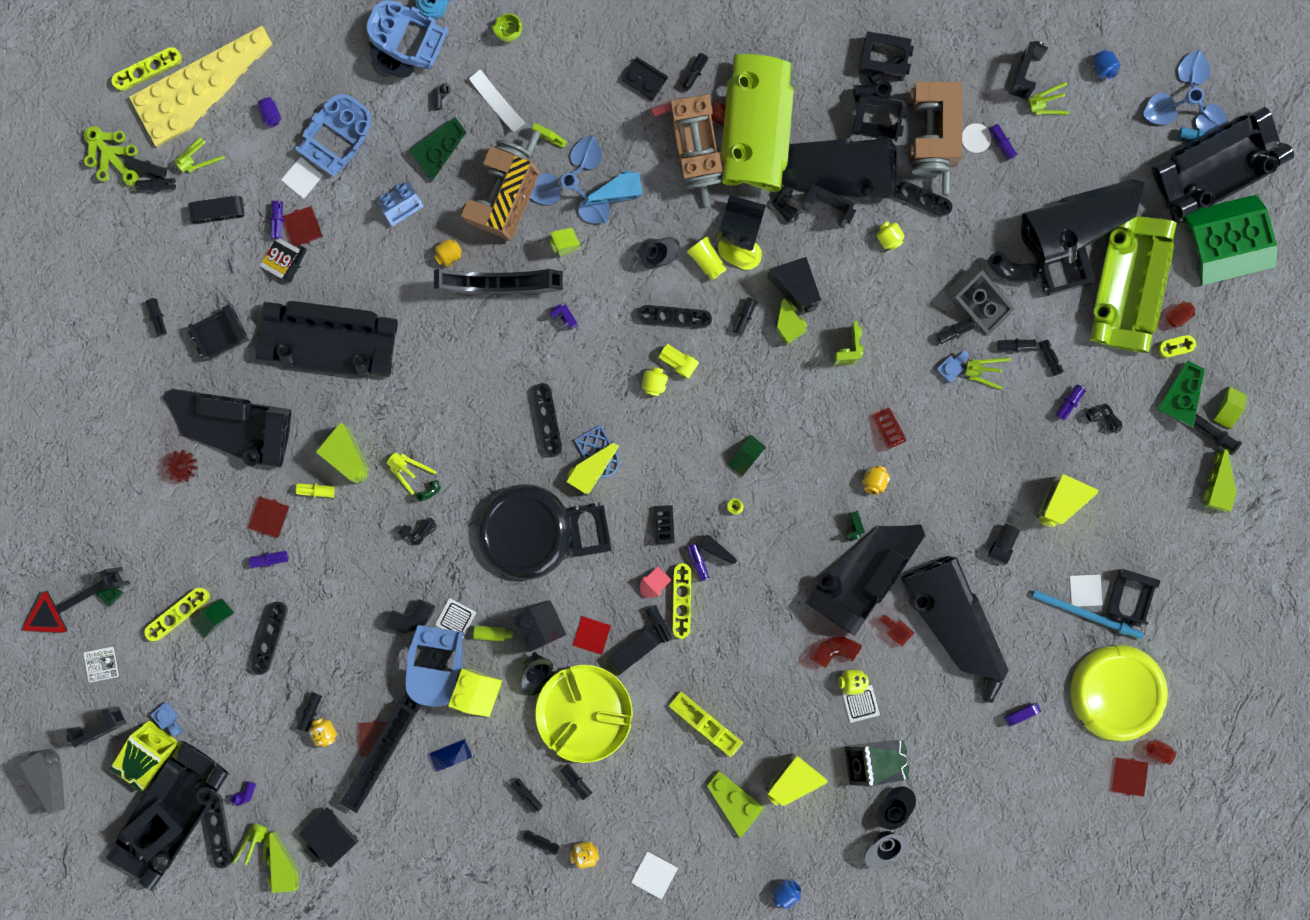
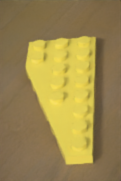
(186, 95)

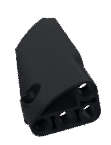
(844, 167)

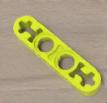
(145, 65)
(686, 600)
(177, 614)

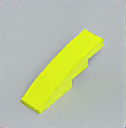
(706, 724)

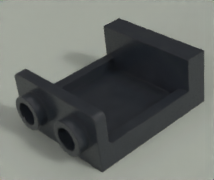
(218, 333)

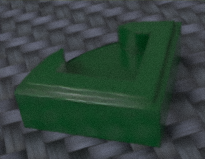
(110, 596)

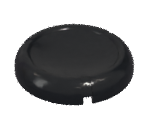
(524, 532)

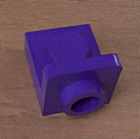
(567, 319)

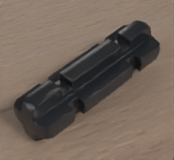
(1051, 357)
(541, 842)

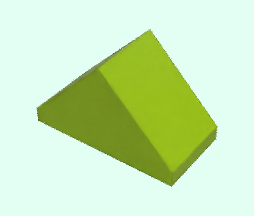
(1230, 408)

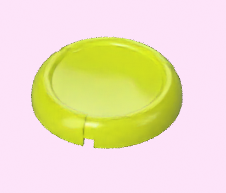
(1118, 692)
(584, 713)

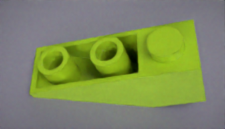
(1222, 487)
(283, 869)

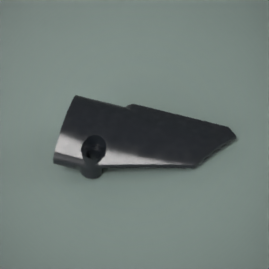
(1078, 220)
(233, 425)
(865, 576)
(956, 617)

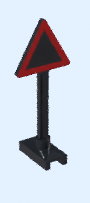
(47, 616)

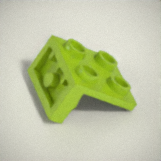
(847, 357)

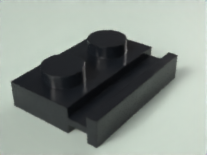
(645, 78)

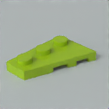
(734, 802)

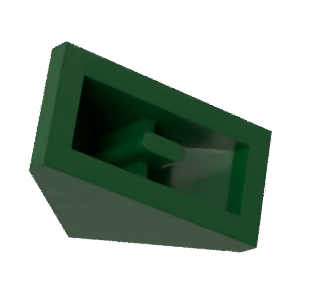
(746, 455)
(213, 617)

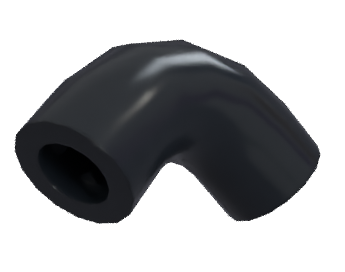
(1011, 271)
(408, 622)

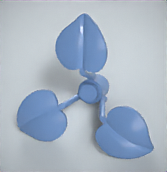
(1194, 70)
(584, 154)

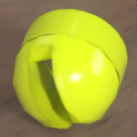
(738, 503)

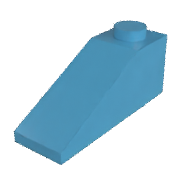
(622, 188)

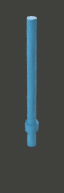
(1122, 628)

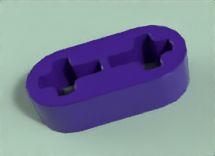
(1022, 714)

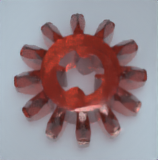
(183, 473)

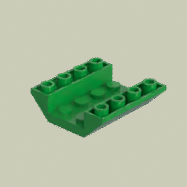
(1233, 239)

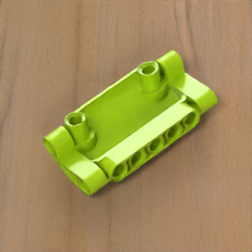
(757, 121)
(1133, 284)

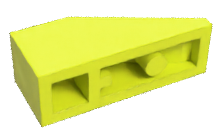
(588, 472)

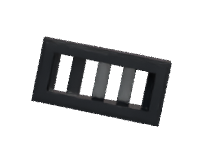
(664, 540)
(713, 547)

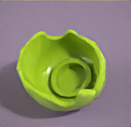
(507, 27)

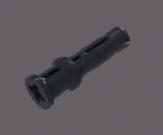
(1220, 437)

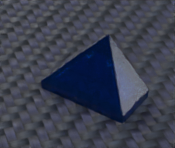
(450, 755)

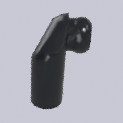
(439, 94)

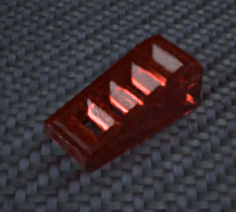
(886, 438)

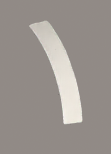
(496, 101)

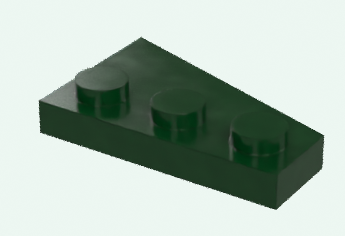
(438, 147)

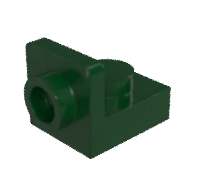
(856, 523)

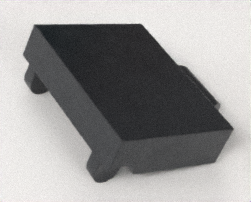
(327, 838)

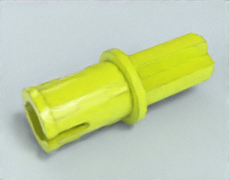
(315, 490)

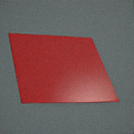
(591, 635)

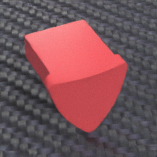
(661, 108)
(654, 583)

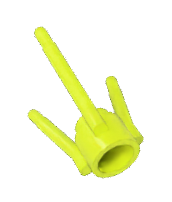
(398, 463)

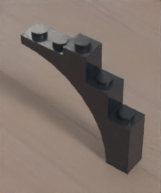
(498, 283)

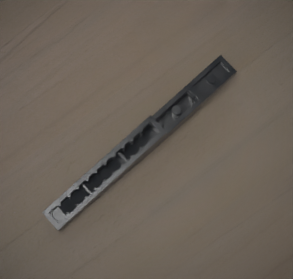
(389, 739)

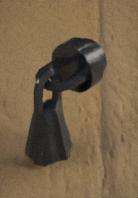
(788, 212)
(1113, 423)
(426, 527)

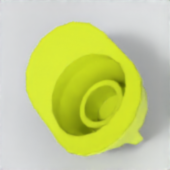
(740, 257)

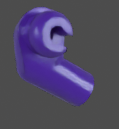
(244, 796)

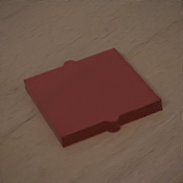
(302, 226)
(269, 517)
(369, 735)
(1130, 776)

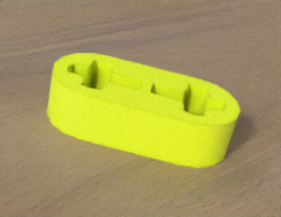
(1175, 342)

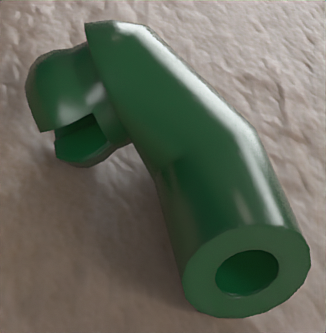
(428, 494)

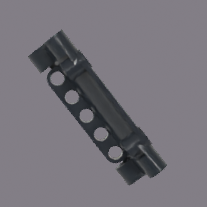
(327, 339)

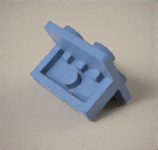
(399, 203)

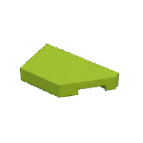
(549, 135)

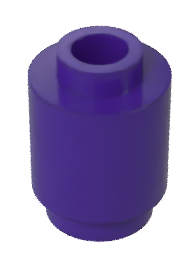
(269, 112)

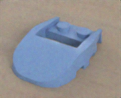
(389, 24)
(346, 118)
(429, 685)

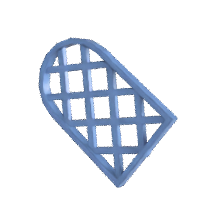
(594, 447)

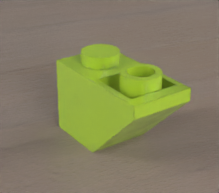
(564, 241)
(788, 324)

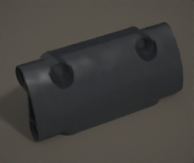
(1221, 163)
(178, 790)

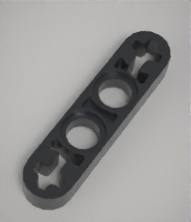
(916, 198)
(674, 320)
(550, 419)
(271, 638)
(214, 830)

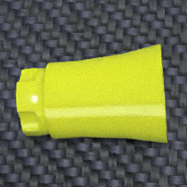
(707, 258)

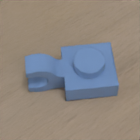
(951, 367)
(166, 717)

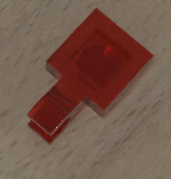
(898, 631)

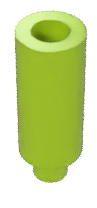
(491, 633)

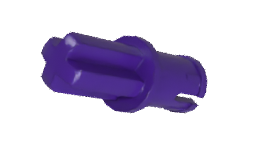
(1002, 142)
(276, 219)
(1070, 402)
(268, 559)
(698, 562)

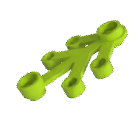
(108, 153)

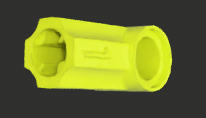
(681, 362)

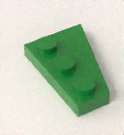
(1184, 394)

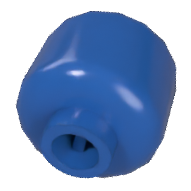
(1106, 64)
(786, 894)

